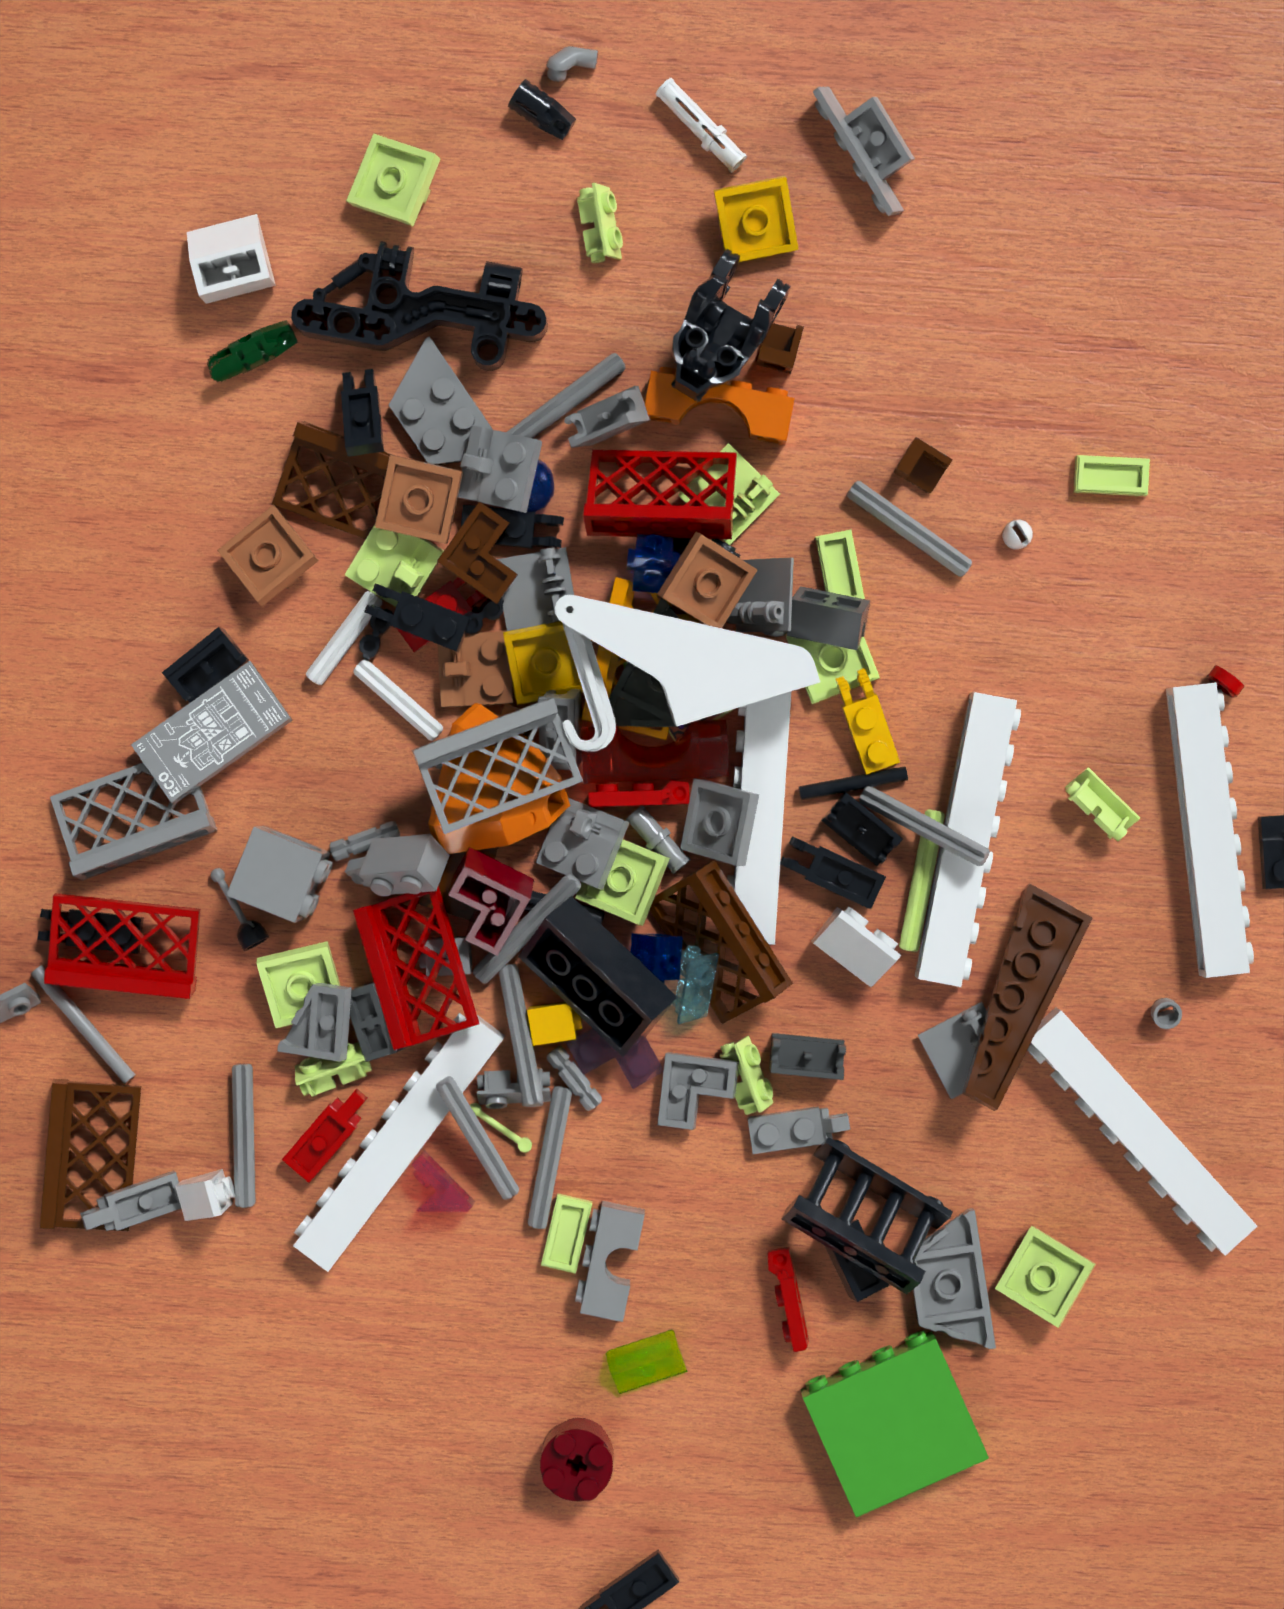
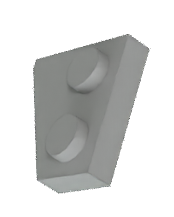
(321, 1024)

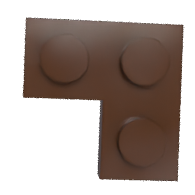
(470, 557)

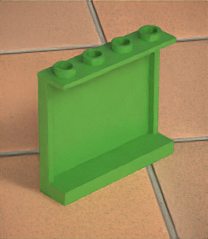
(893, 1422)

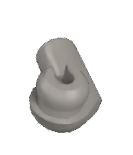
(567, 58)

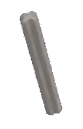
(570, 397)
(909, 528)
(924, 826)
(525, 929)
(520, 1035)
(243, 1135)
(477, 1137)
(549, 1157)

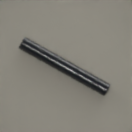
(853, 783)

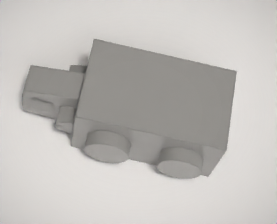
(400, 865)

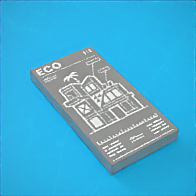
(211, 732)

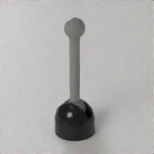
(250, 932)

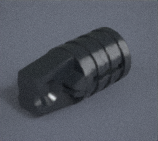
(541, 110)

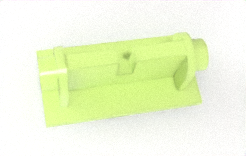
(598, 206)
(1097, 798)
(316, 1074)
(754, 1090)

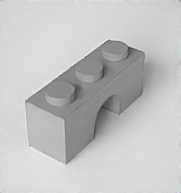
(602, 1292)

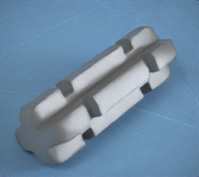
(361, 841)
(574, 1078)

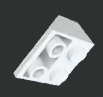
(229, 259)
(855, 947)

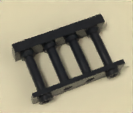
(852, 1244)

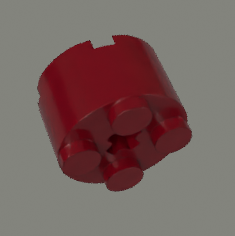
(579, 1480)

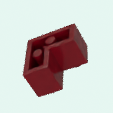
(495, 893)

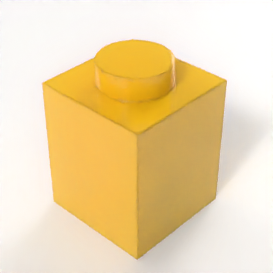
(553, 1023)

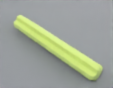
(920, 889)

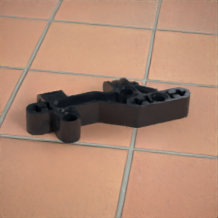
(415, 313)

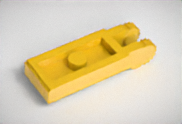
(868, 725)

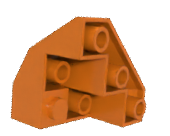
(509, 825)

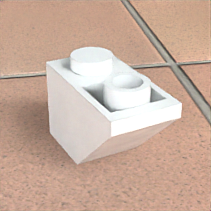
(205, 1195)

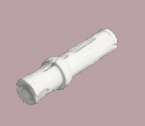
(731, 156)

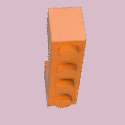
(764, 413)

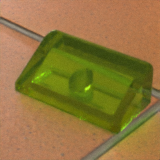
(645, 1361)

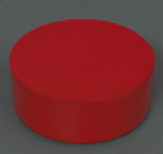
(1225, 681)

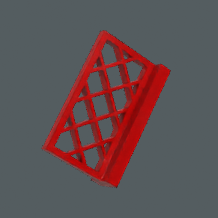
(659, 517)
(388, 973)
(115, 976)

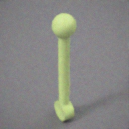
(524, 1143)

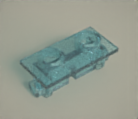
(696, 989)

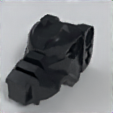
(717, 338)

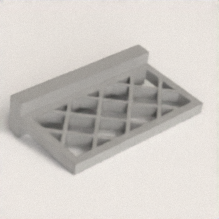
(485, 735)
(133, 845)

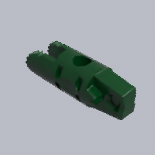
(251, 351)

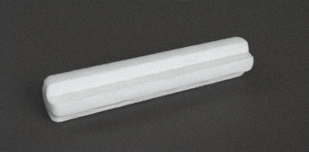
(342, 639)
(398, 699)

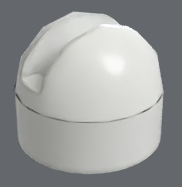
(1011, 538)

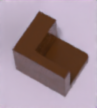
(780, 348)
(922, 465)

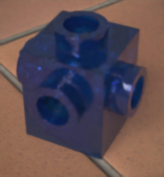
(651, 562)
(658, 954)

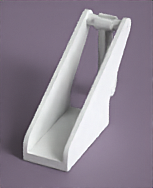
(697, 664)

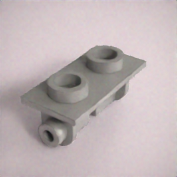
(500, 1091)

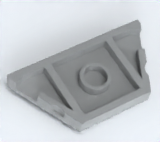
(436, 407)
(954, 1285)

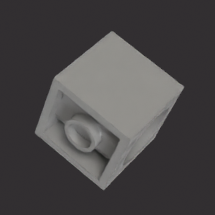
(280, 874)

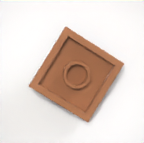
(418, 499)
(267, 555)
(707, 581)
(476, 672)

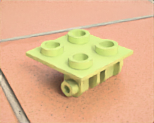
(751, 495)

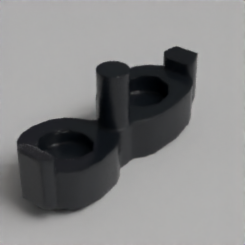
(487, 610)
(371, 644)

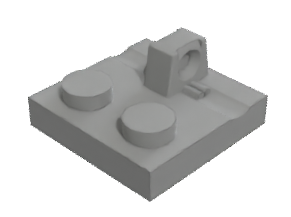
(499, 468)
(719, 822)
(583, 843)

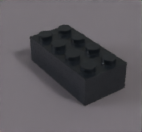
(597, 976)

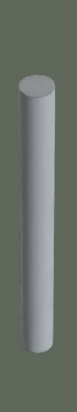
(84, 1026)

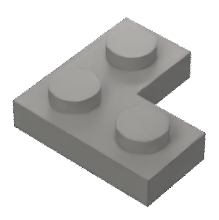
(685, 1079)

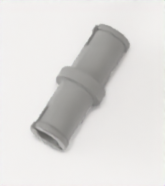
(657, 838)

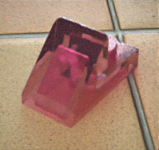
(447, 1194)

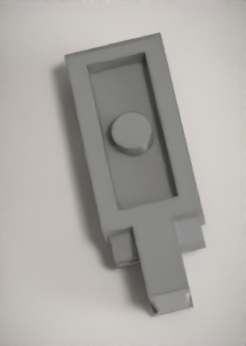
(794, 1128)
(134, 1203)

